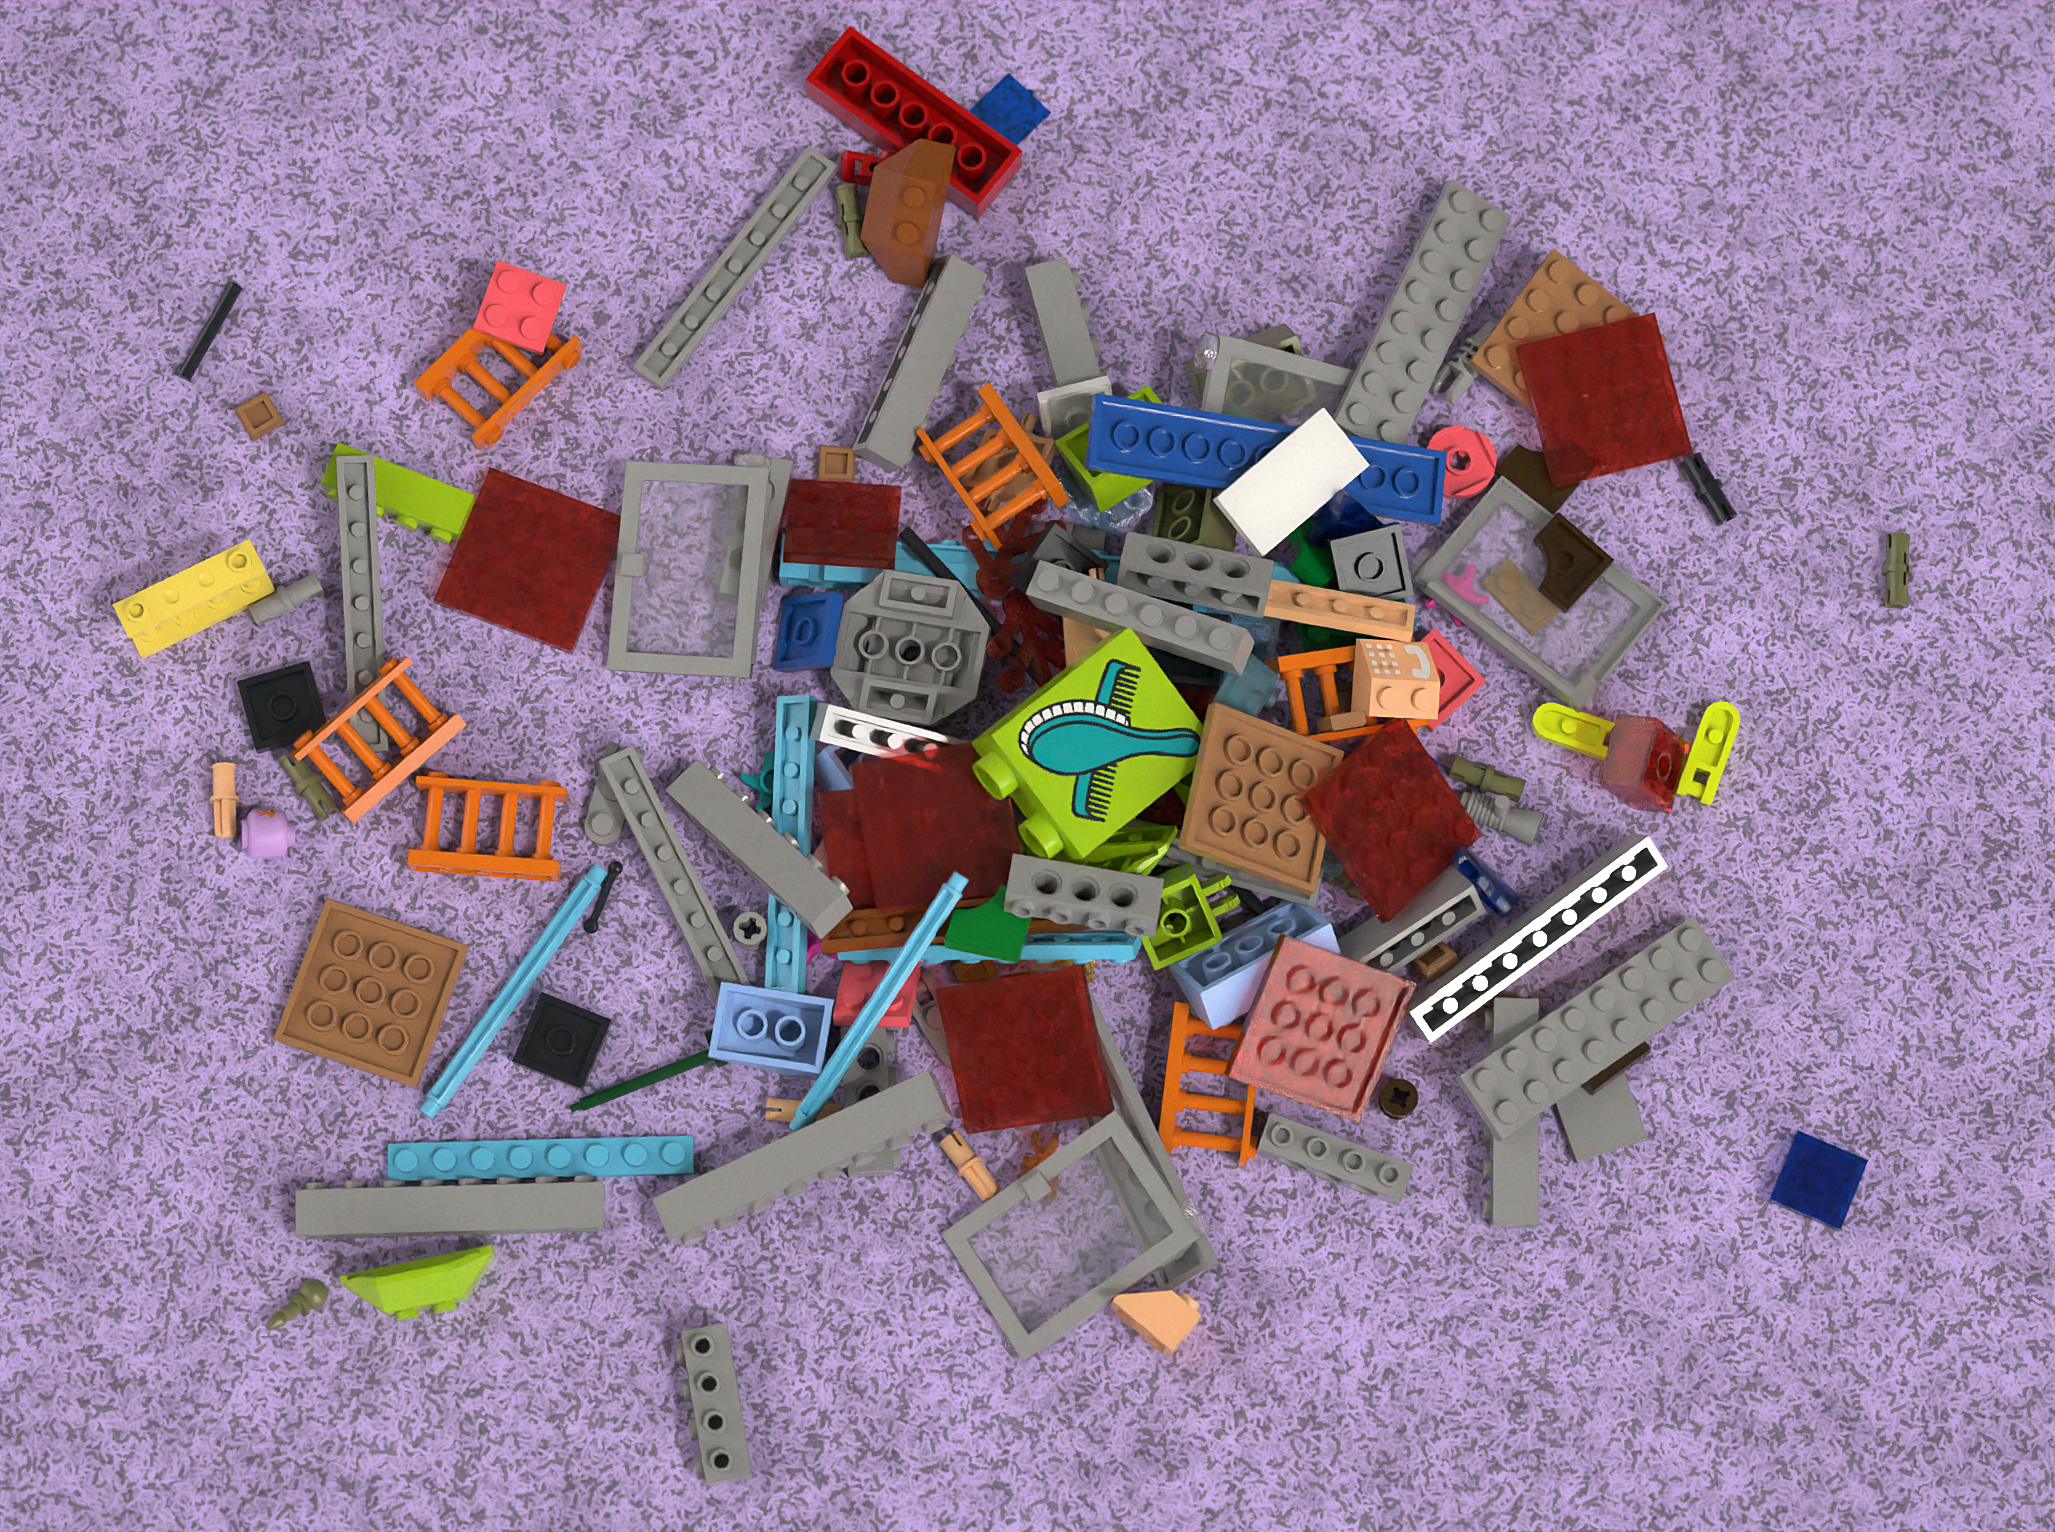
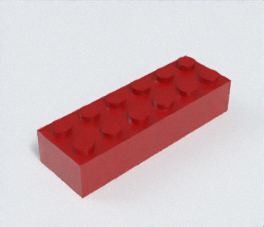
(898, 107)

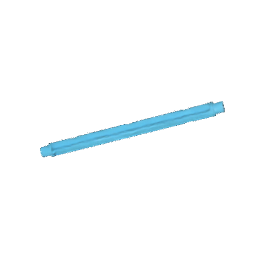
(513, 992)
(879, 1002)

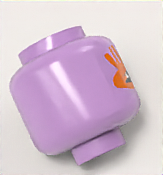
(266, 833)

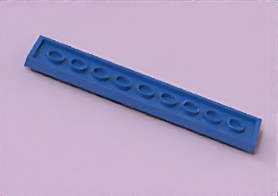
(1218, 448)

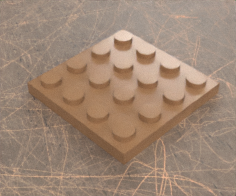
(1551, 304)
(1248, 797)
(371, 993)

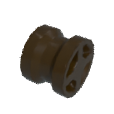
(1392, 1103)

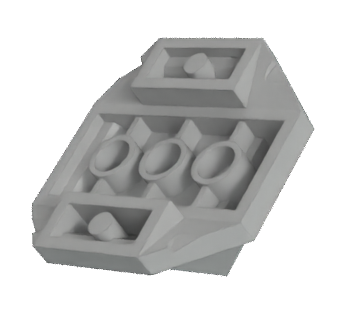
(903, 613)

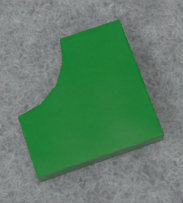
(1311, 562)
(989, 930)

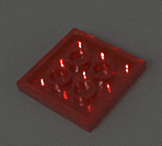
(842, 524)

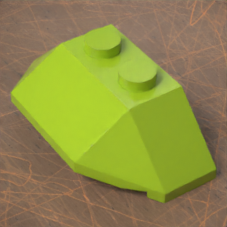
(1129, 850)
(421, 1283)

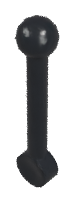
(591, 925)

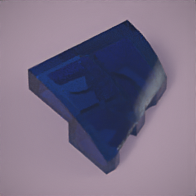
(1340, 517)
(1489, 884)

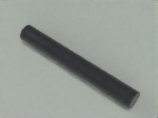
(209, 331)

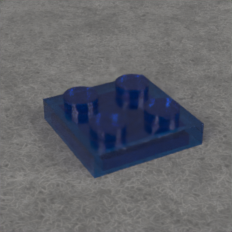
(1817, 1180)

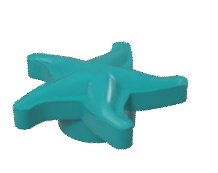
(762, 782)

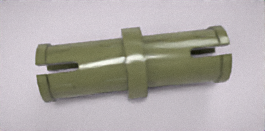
(850, 220)
(1897, 570)
(1487, 778)
(309, 786)

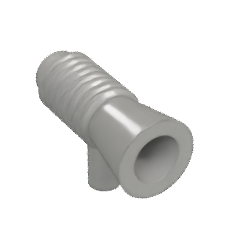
(1499, 815)

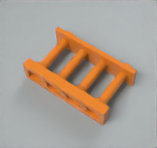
(463, 358)
(1025, 461)
(1324, 666)
(413, 751)
(503, 861)
(1177, 1099)

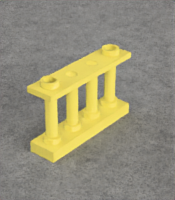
(194, 599)

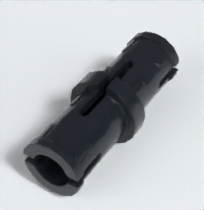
(1708, 489)

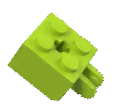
(1196, 923)

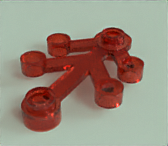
(1012, 545)
(1023, 614)

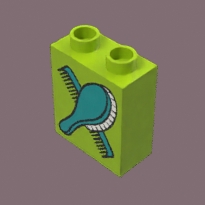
(1090, 748)

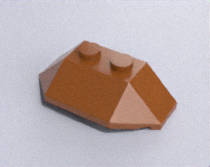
(907, 210)

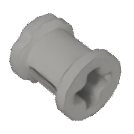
(744, 922)

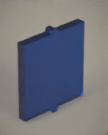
(1011, 110)

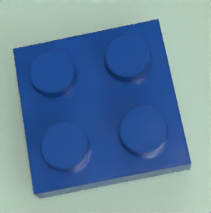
(808, 632)

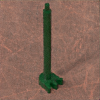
(648, 1078)

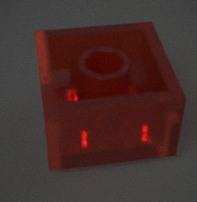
(1643, 763)

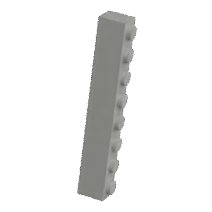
(1533, 936)
(803, 1158)
(450, 1209)

